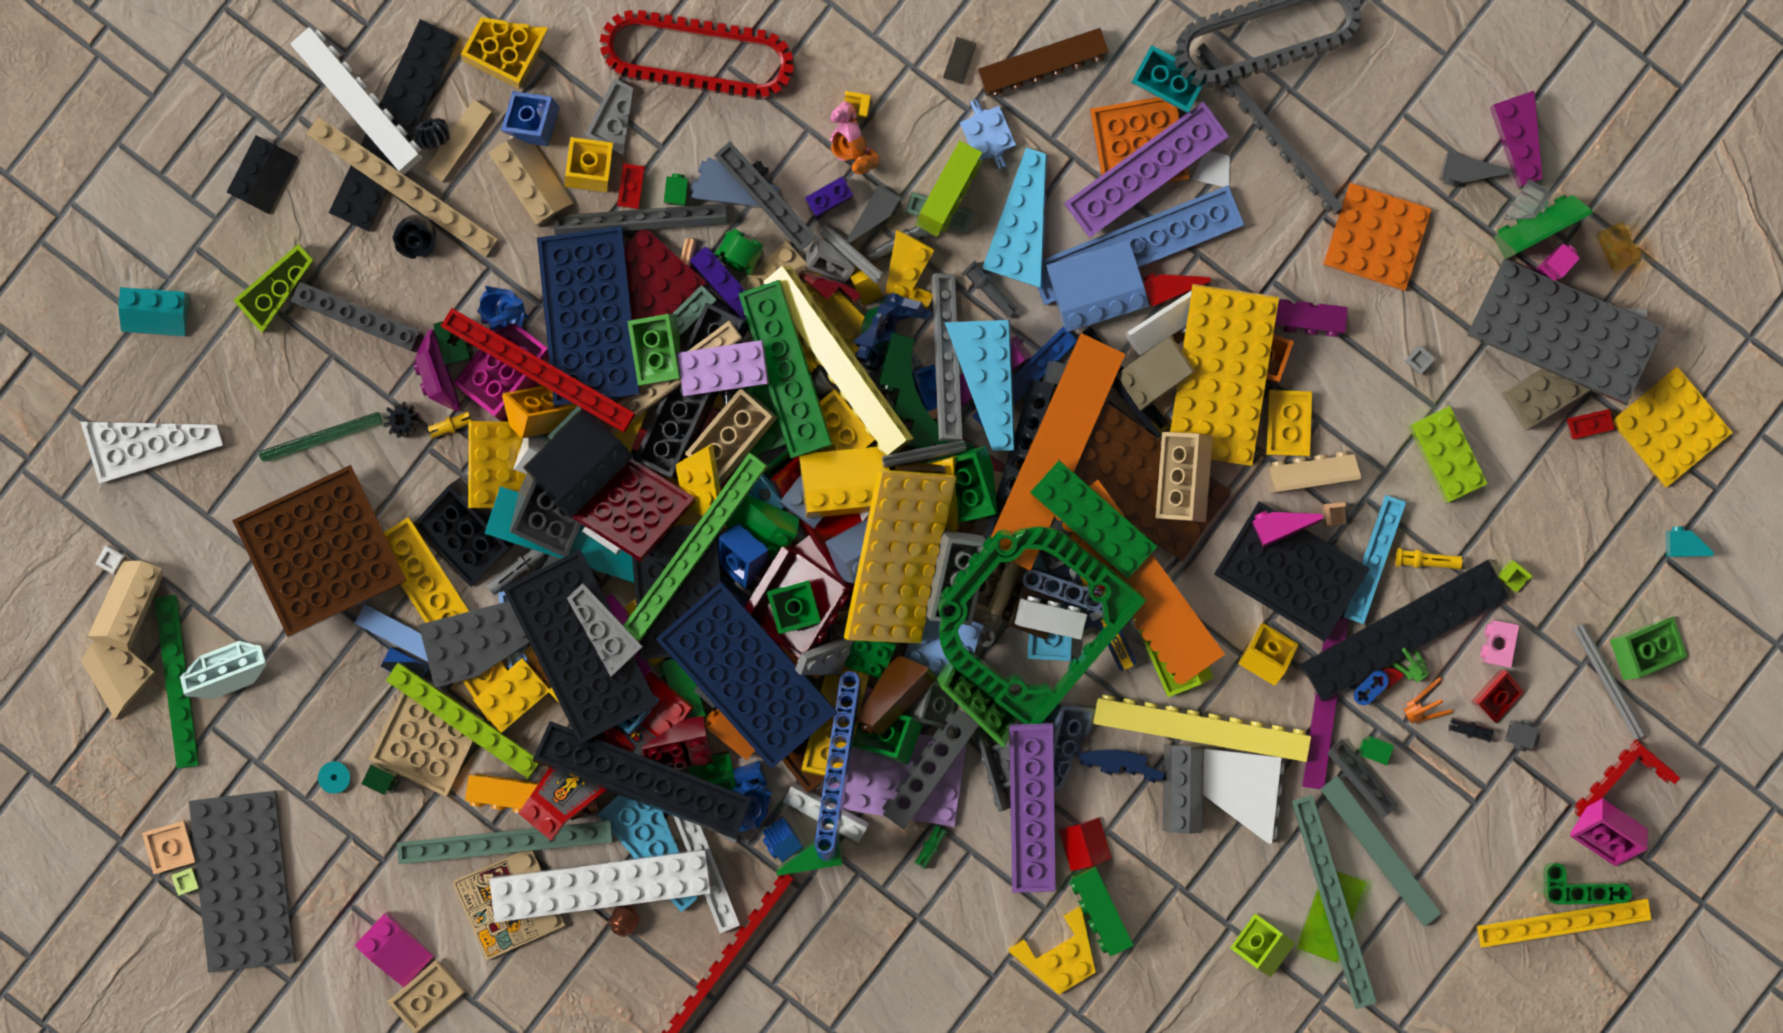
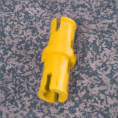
(449, 425)

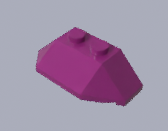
(434, 373)

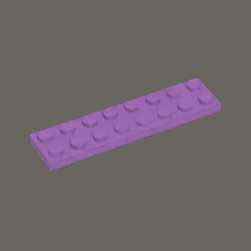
(1146, 170)
(1032, 807)

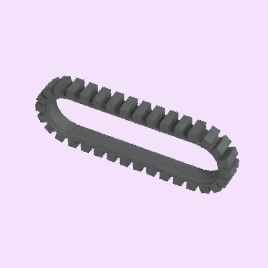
(1269, 60)

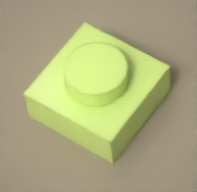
(185, 881)

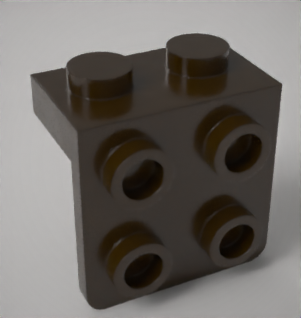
(1010, 612)

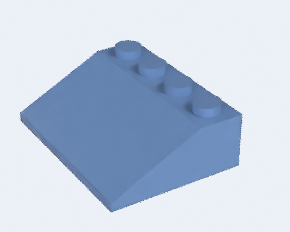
(1097, 286)

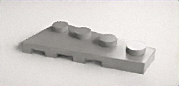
(610, 638)

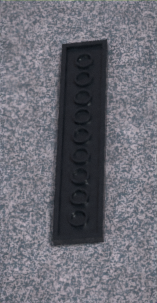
(407, 102)
(1404, 628)
(643, 780)

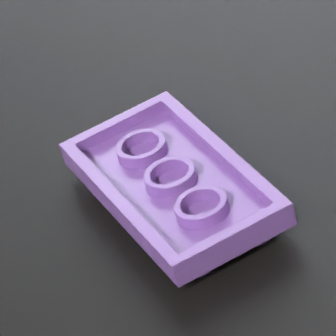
(723, 368)

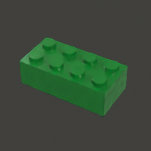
(1101, 910)

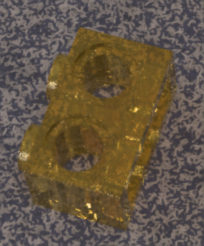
(1613, 249)

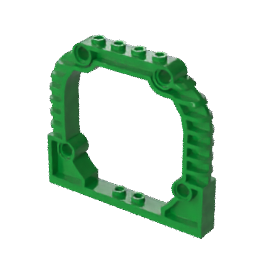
(1032, 701)

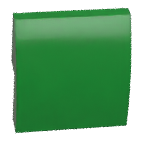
(717, 772)

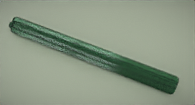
(320, 436)

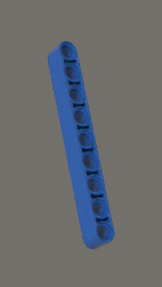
(837, 775)

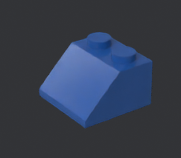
(531, 118)
(741, 555)

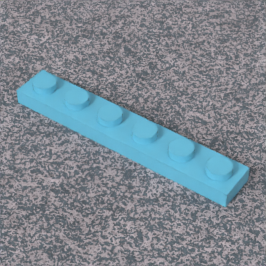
(1375, 557)

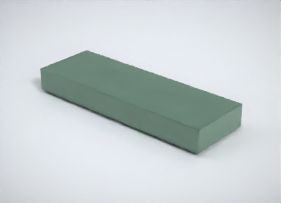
(959, 221)

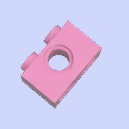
(1508, 633)

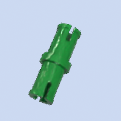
(930, 847)

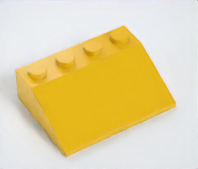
(839, 481)

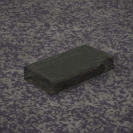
(959, 60)

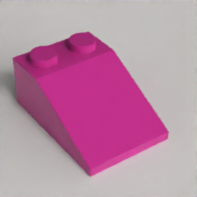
(1280, 525)
(394, 949)

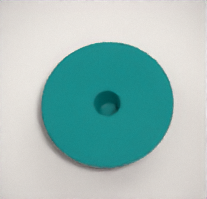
(333, 777)

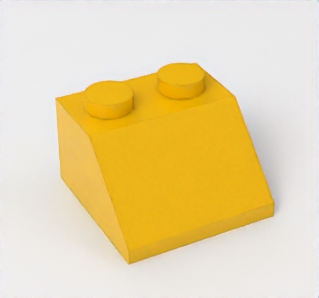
(588, 164)
(1268, 654)

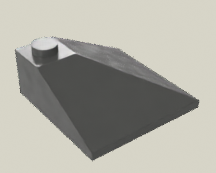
(541, 521)

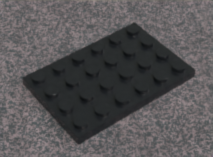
(1294, 576)
(698, 583)

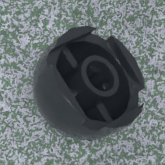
(414, 237)

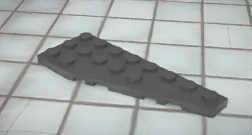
(471, 642)

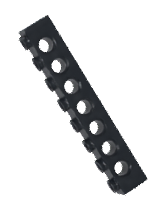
(1025, 433)

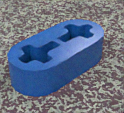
(1375, 691)

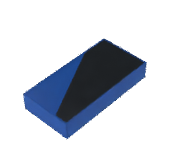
(394, 656)

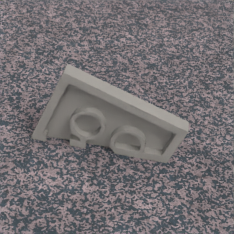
(612, 116)
(825, 659)

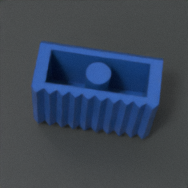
(781, 840)

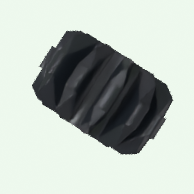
(431, 133)
(393, 421)

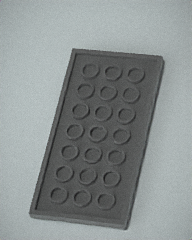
(1565, 331)
(241, 881)

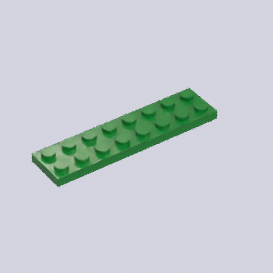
(787, 369)

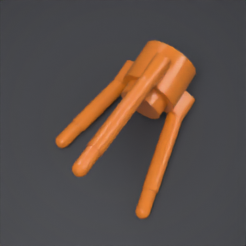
(1416, 713)

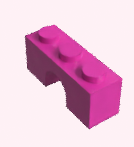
(1558, 262)

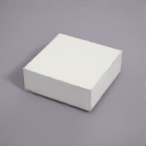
(110, 560)

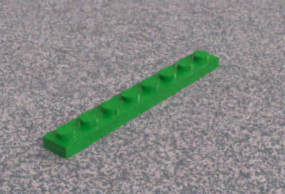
(174, 666)

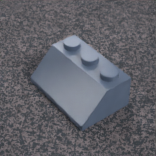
(847, 549)

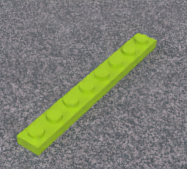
(462, 720)

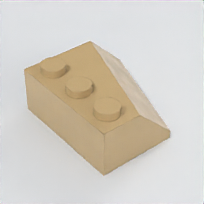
(117, 674)

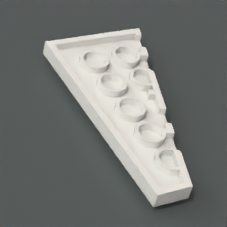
(135, 447)

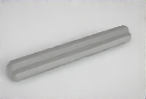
(851, 253)

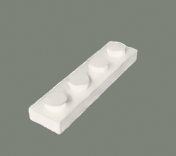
(810, 803)

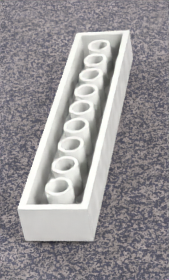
(600, 885)

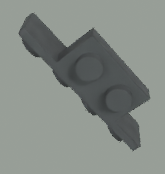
(997, 766)

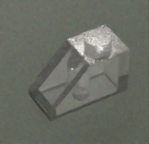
(1528, 202)

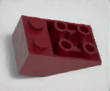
(681, 745)

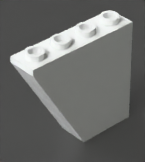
(1245, 788)

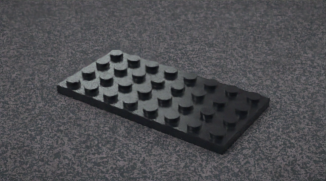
(566, 654)

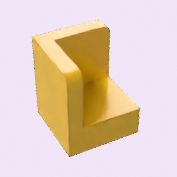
(860, 102)

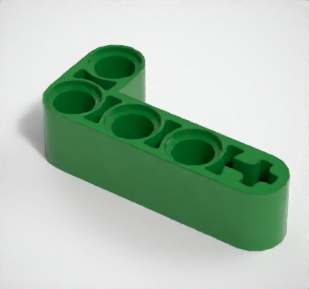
(1587, 889)

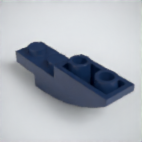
(1111, 761)

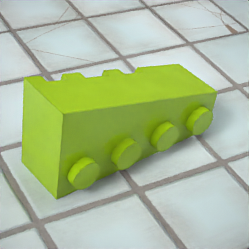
(271, 290)

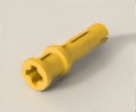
(1418, 559)

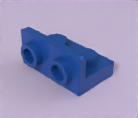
(926, 386)

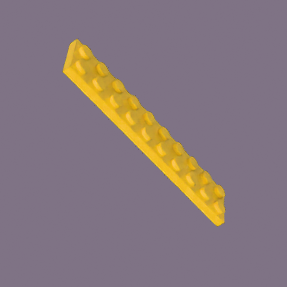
(432, 589)

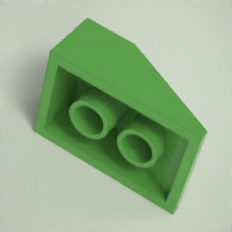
(655, 348)
(1648, 648)

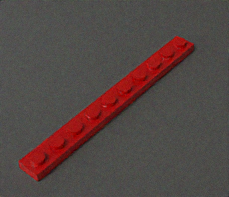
(538, 370)
(729, 953)

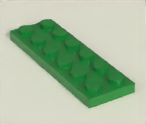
(1093, 519)

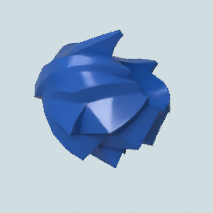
(501, 308)
(759, 806)

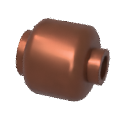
(624, 920)

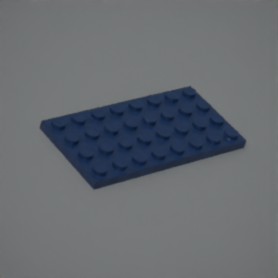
(588, 310)
(746, 675)

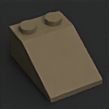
(1155, 373)

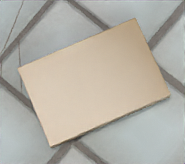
(426, 996)

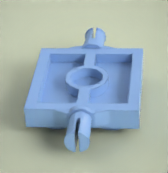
(988, 133)

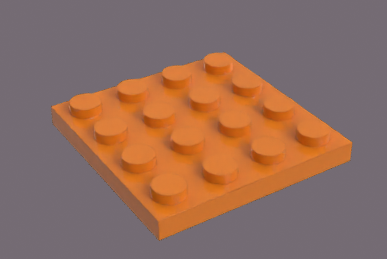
(1127, 127)
(1377, 236)

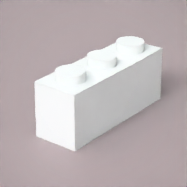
(1050, 617)

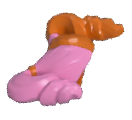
(849, 143)

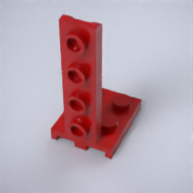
(1613, 773)

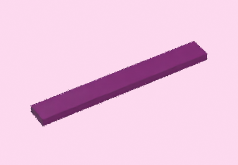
(1322, 723)

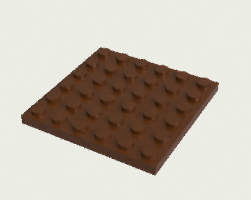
(319, 551)

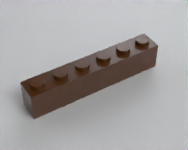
(1042, 62)

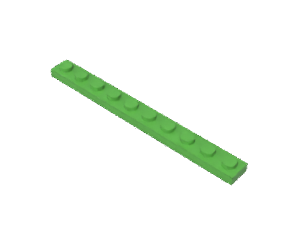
(695, 546)

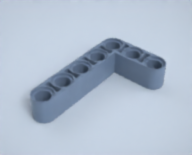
(1062, 592)

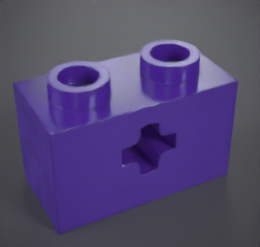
(829, 197)

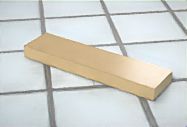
(459, 140)

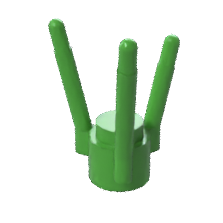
(1417, 668)

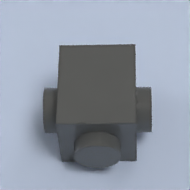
(1522, 735)

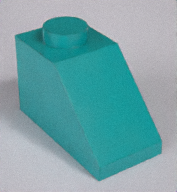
(1685, 544)

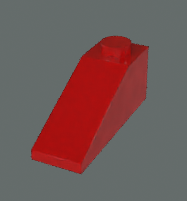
(1166, 287)

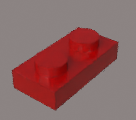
(631, 186)
(1590, 424)

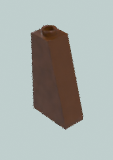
(894, 693)

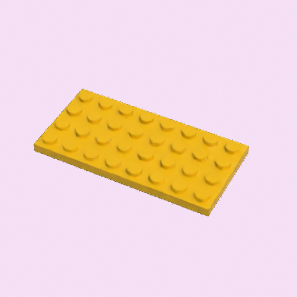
(1230, 351)
(899, 556)

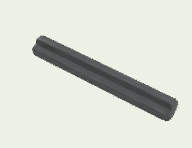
(924, 453)

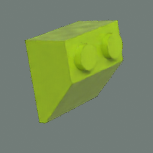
(1262, 945)

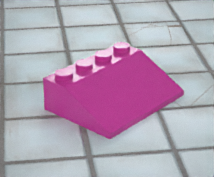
(488, 378)

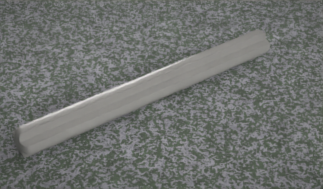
(1609, 681)

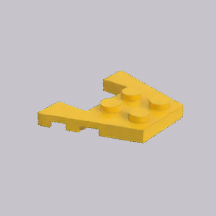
(1066, 962)

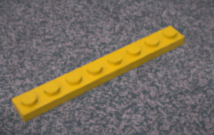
(1563, 922)

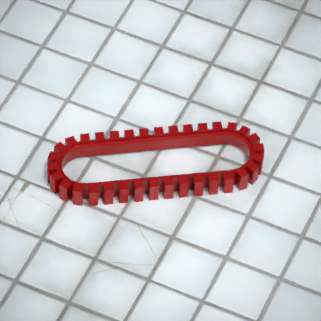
(707, 31)

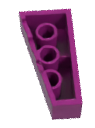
(1519, 136)
(1311, 318)

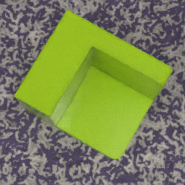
(1514, 576)

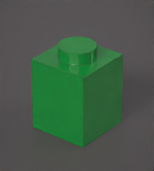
(676, 190)
(1375, 750)

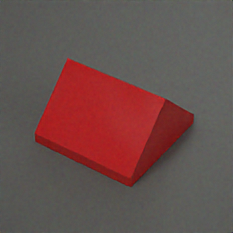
(1498, 695)
(1085, 844)

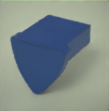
(750, 772)

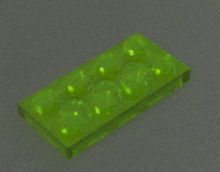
(1316, 932)

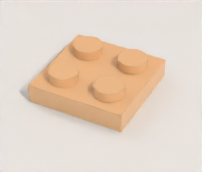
(169, 847)

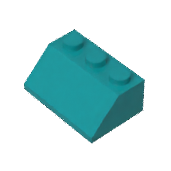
(1162, 78)
(153, 311)

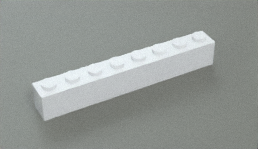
(356, 100)

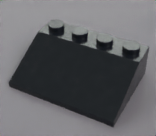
(577, 462)
(460, 534)

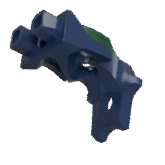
(876, 335)

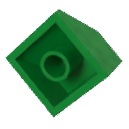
(793, 606)

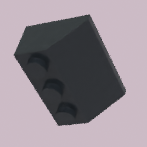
(262, 174)

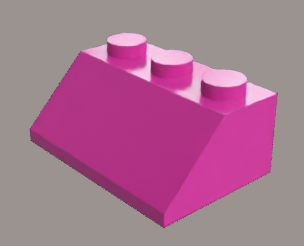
(1610, 833)

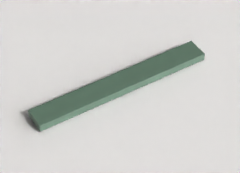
(1380, 851)

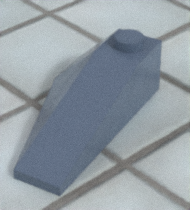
(1070, 725)

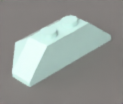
(223, 670)

